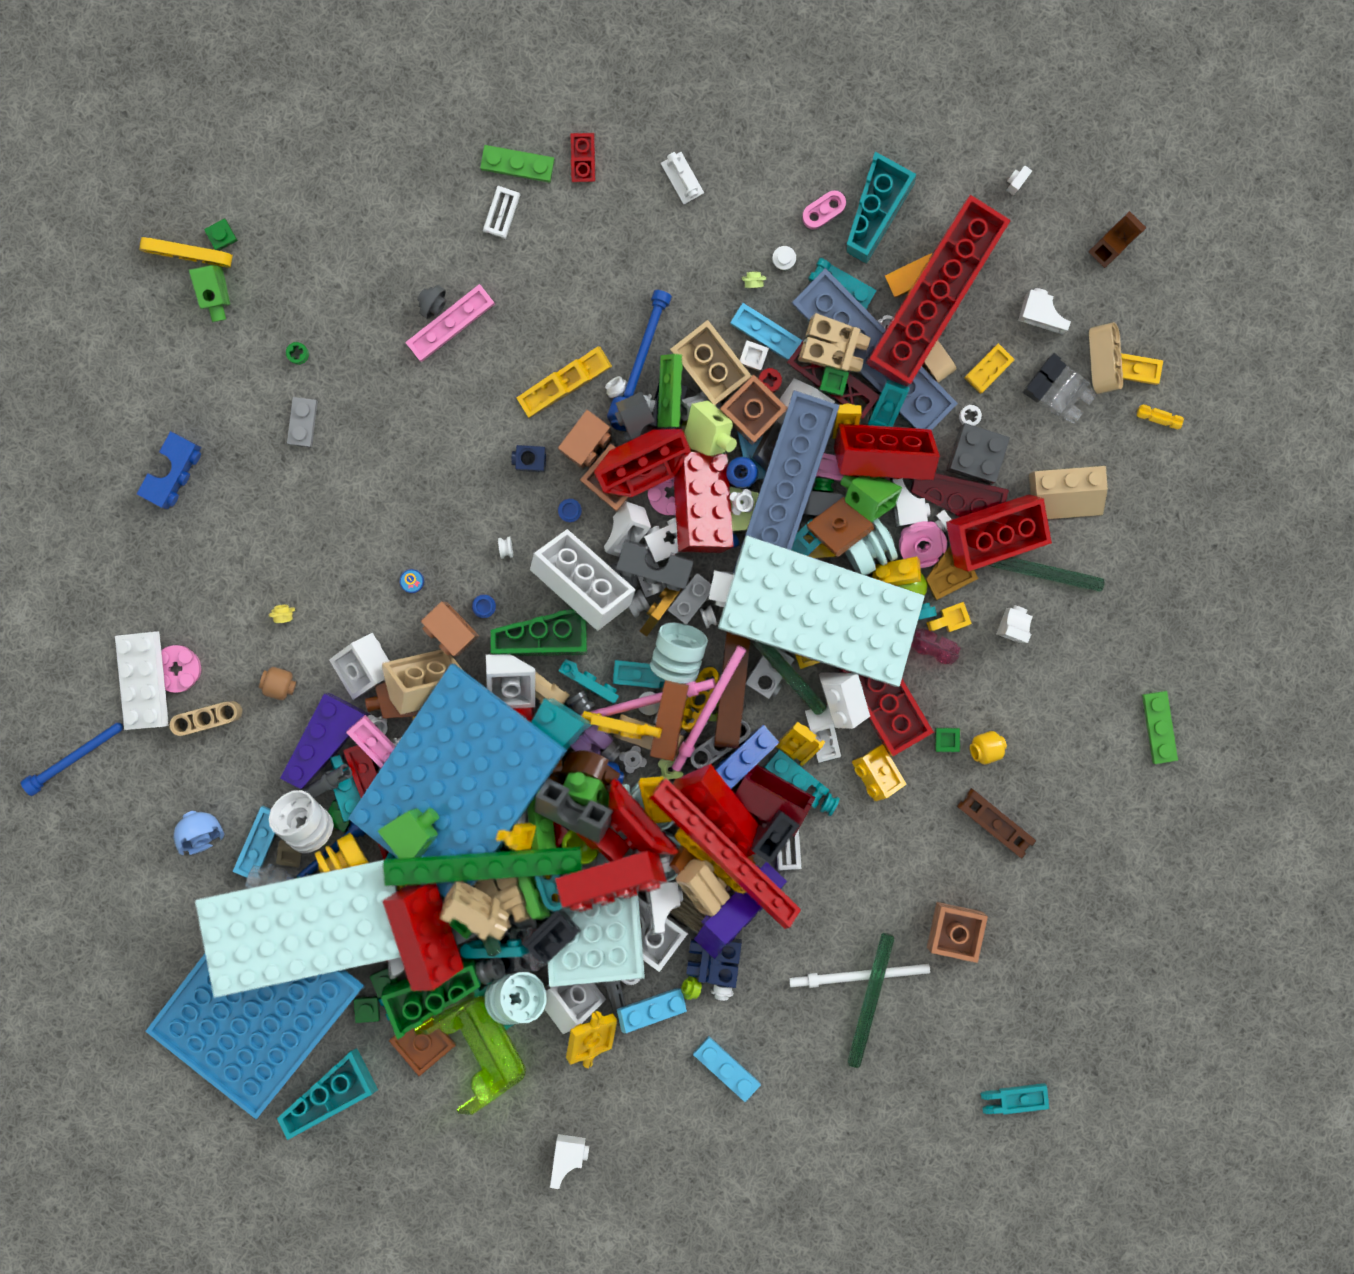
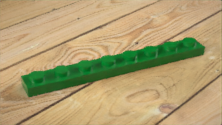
(482, 866)

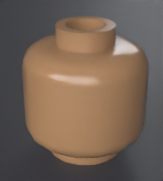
(277, 683)

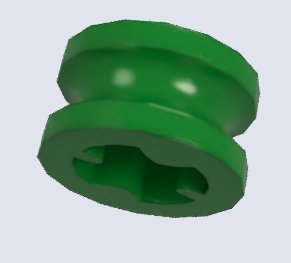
(291, 349)
(823, 485)

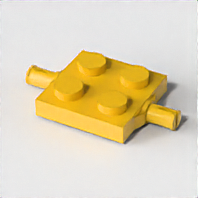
(625, 728)
(591, 1039)

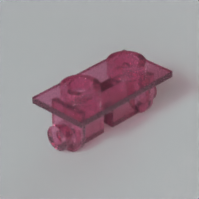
(944, 652)

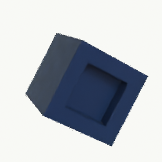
(540, 458)

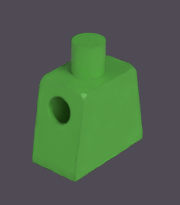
(210, 280)
(871, 495)
(585, 788)
(411, 833)

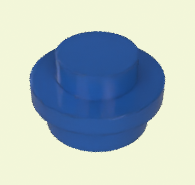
(569, 510)
(484, 606)

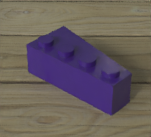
(321, 739)
(732, 916)

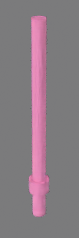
(693, 690)
(687, 747)

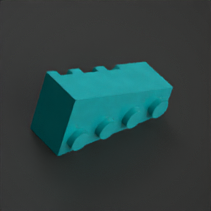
(878, 205)
(560, 722)
(335, 1091)

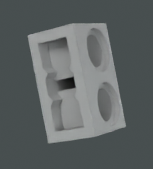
(691, 599)
(763, 668)

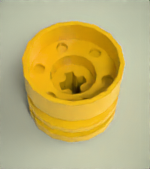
(348, 856)

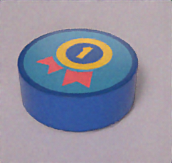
(412, 581)

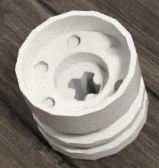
(301, 821)

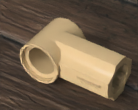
(546, 690)

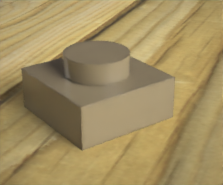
(287, 855)

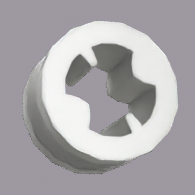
(971, 408)
(505, 547)
(708, 616)

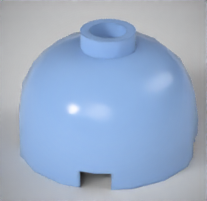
(193, 830)

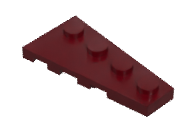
(958, 494)

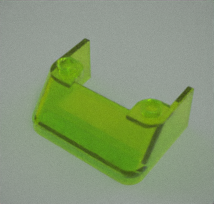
(491, 1046)

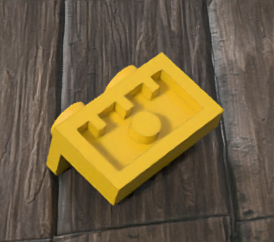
(879, 773)

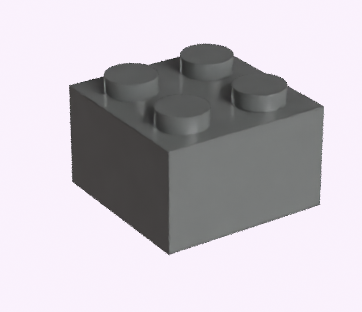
(978, 454)

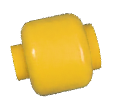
(988, 747)

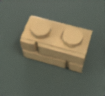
(703, 887)

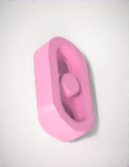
(823, 210)

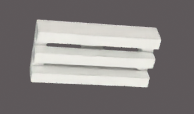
(503, 234)
(790, 866)

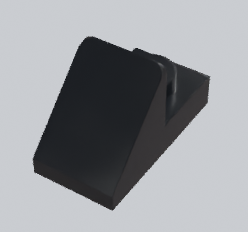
(773, 837)

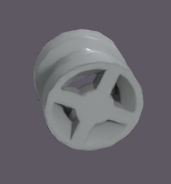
(638, 604)

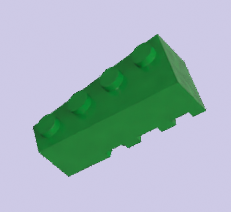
(543, 636)
(411, 1008)

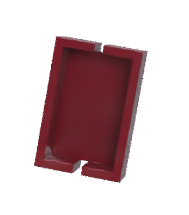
(767, 793)

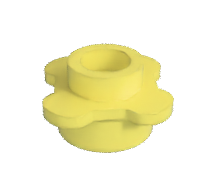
(282, 613)

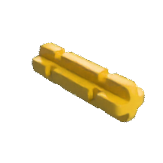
(1160, 416)

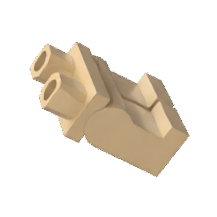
(833, 344)
(509, 894)
(475, 910)

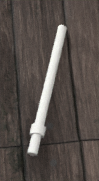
(814, 980)

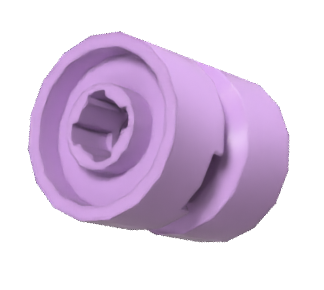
(592, 740)

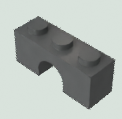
(634, 415)
(634, 562)
(555, 804)

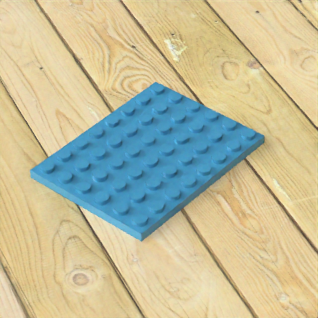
(468, 763)
(252, 1037)

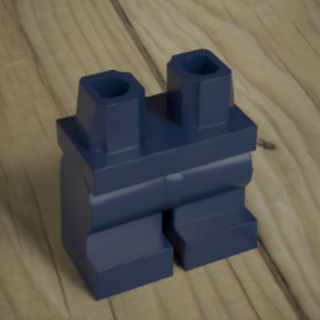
(716, 970)

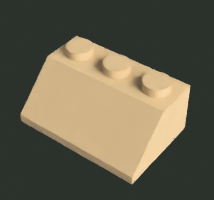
(711, 363)
(1071, 491)
(414, 678)

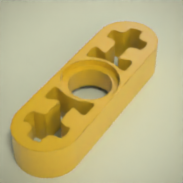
(688, 713)

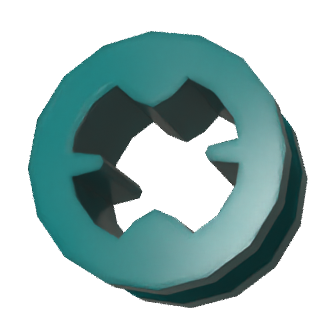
(829, 804)

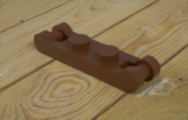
(996, 823)

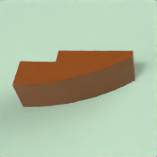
(670, 720)

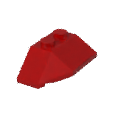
(643, 462)
(636, 824)

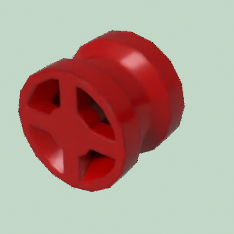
(772, 385)

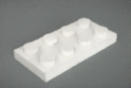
(141, 680)

